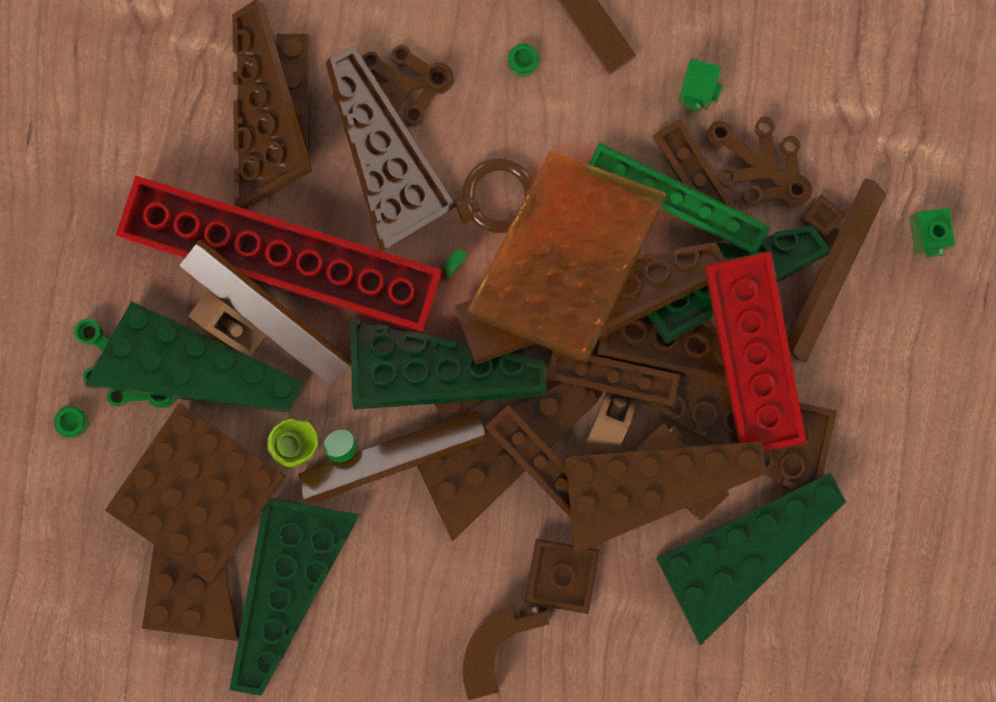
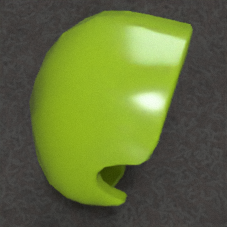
(292, 443)

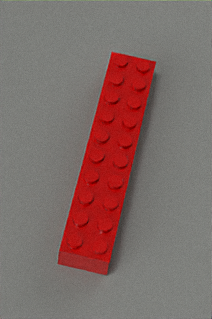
(282, 254)

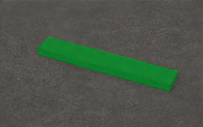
(687, 202)

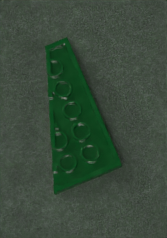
(790, 253)
(176, 362)
(424, 369)
(734, 560)
(288, 568)

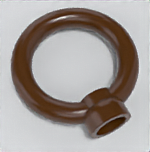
(468, 206)

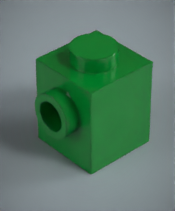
(700, 85)
(932, 232)

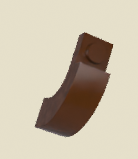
(478, 663)

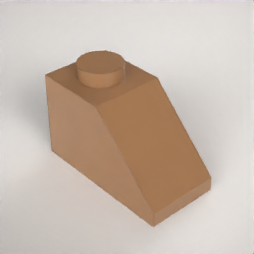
(227, 324)
(611, 422)

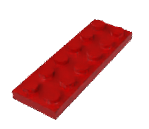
(755, 351)

